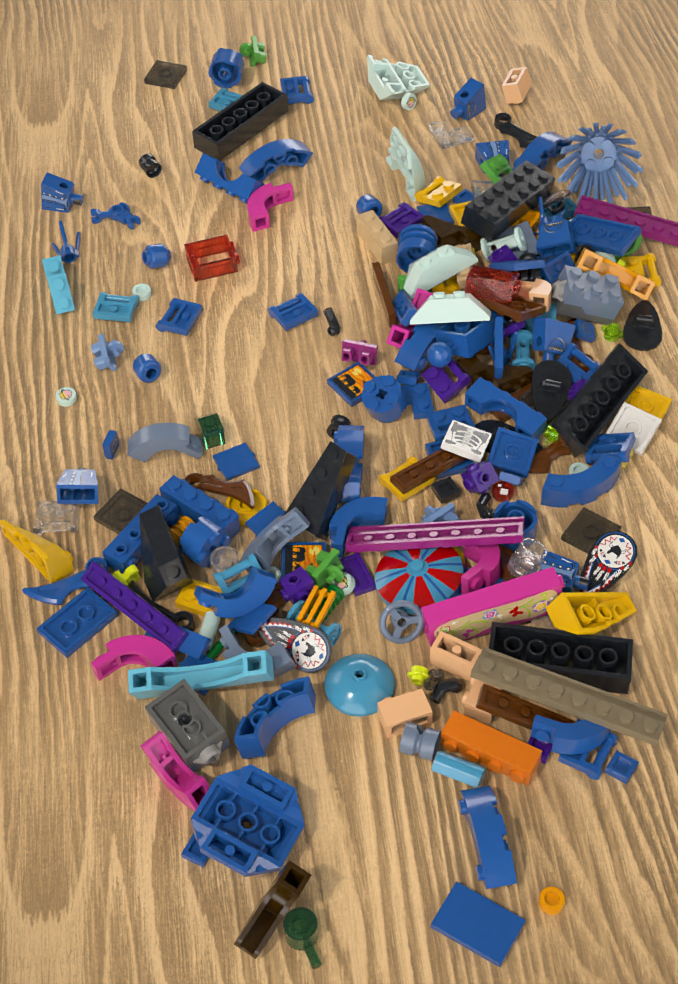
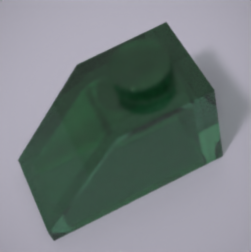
(210, 430)

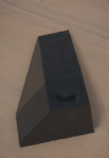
(162, 560)

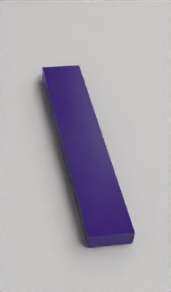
(134, 607)

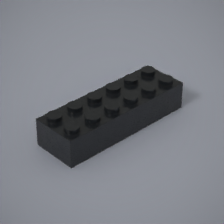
(240, 121)
(507, 200)
(587, 658)

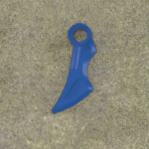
(58, 591)

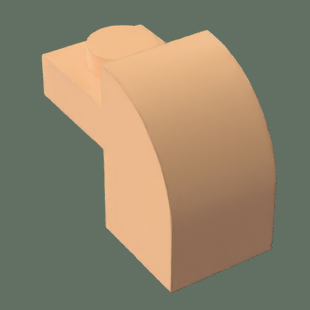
(537, 291)

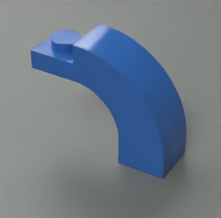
(358, 512)
(242, 601)
(569, 737)

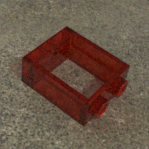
(207, 248)
(493, 284)

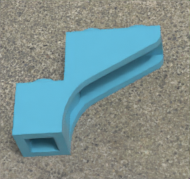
(58, 284)

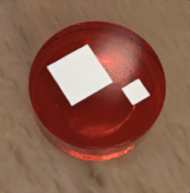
(502, 491)

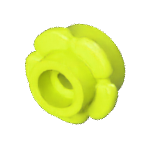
(418, 674)

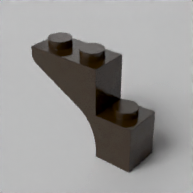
(452, 234)
(512, 379)
(272, 909)

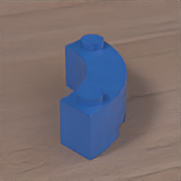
(542, 149)
(274, 154)
(414, 351)
(352, 440)
(583, 486)
(271, 714)
(487, 831)

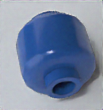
(367, 203)
(156, 256)
(147, 368)

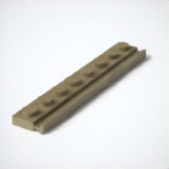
(569, 696)

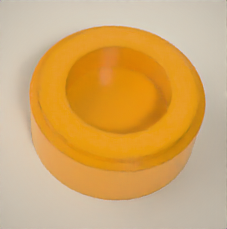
(551, 900)

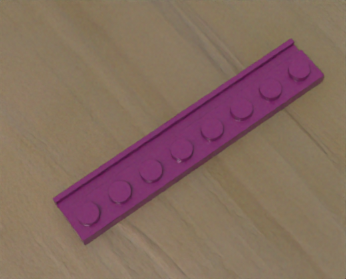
(651, 226)
(436, 534)

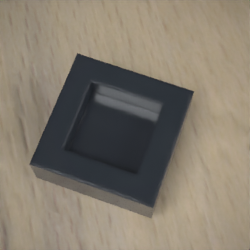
(445, 490)

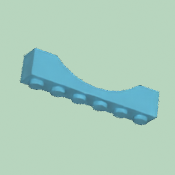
(238, 670)

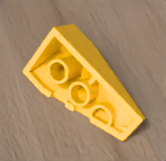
(43, 554)
(589, 611)

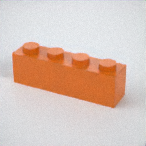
(491, 748)

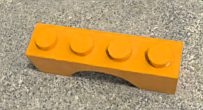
(628, 279)

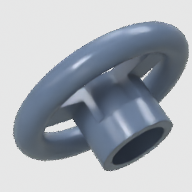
(395, 615)

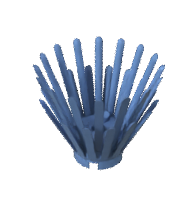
(600, 166)

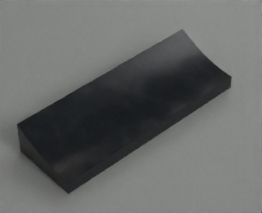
(599, 399)

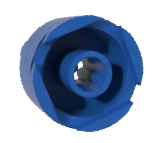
(226, 68)
(384, 398)
(519, 509)
(202, 539)

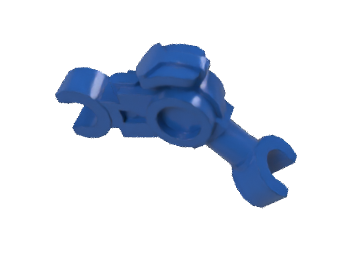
(117, 212)

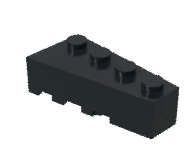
(324, 489)

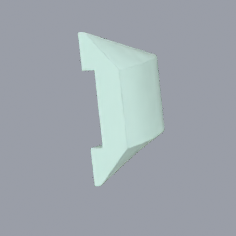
(394, 80)
(406, 160)

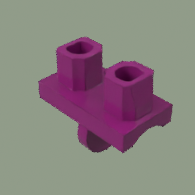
(359, 351)

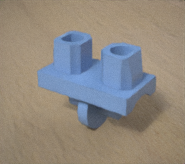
(106, 353)
(439, 514)

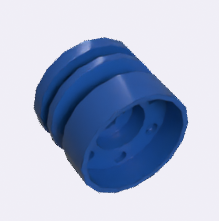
(414, 243)

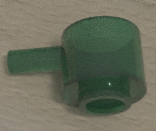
(302, 933)

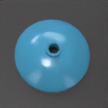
(354, 694)

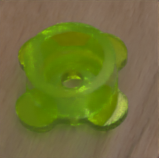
(612, 332)
(550, 434)

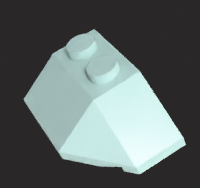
(437, 267)
(451, 308)

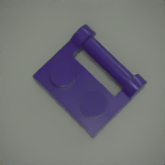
(401, 218)
(443, 384)

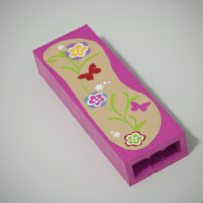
(502, 603)

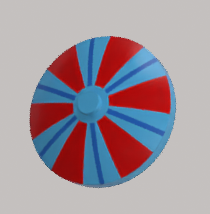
(419, 576)

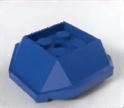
(253, 798)

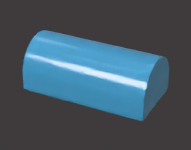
(458, 769)

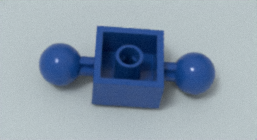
(460, 340)

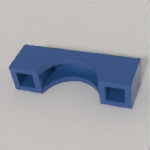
(214, 170)
(486, 397)

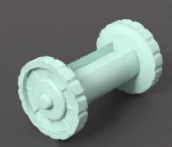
(512, 241)

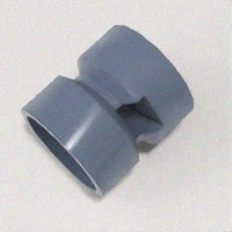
(420, 741)

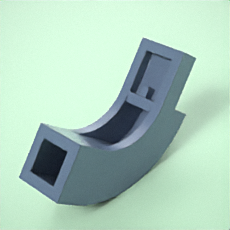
(163, 437)
(275, 536)
(281, 658)

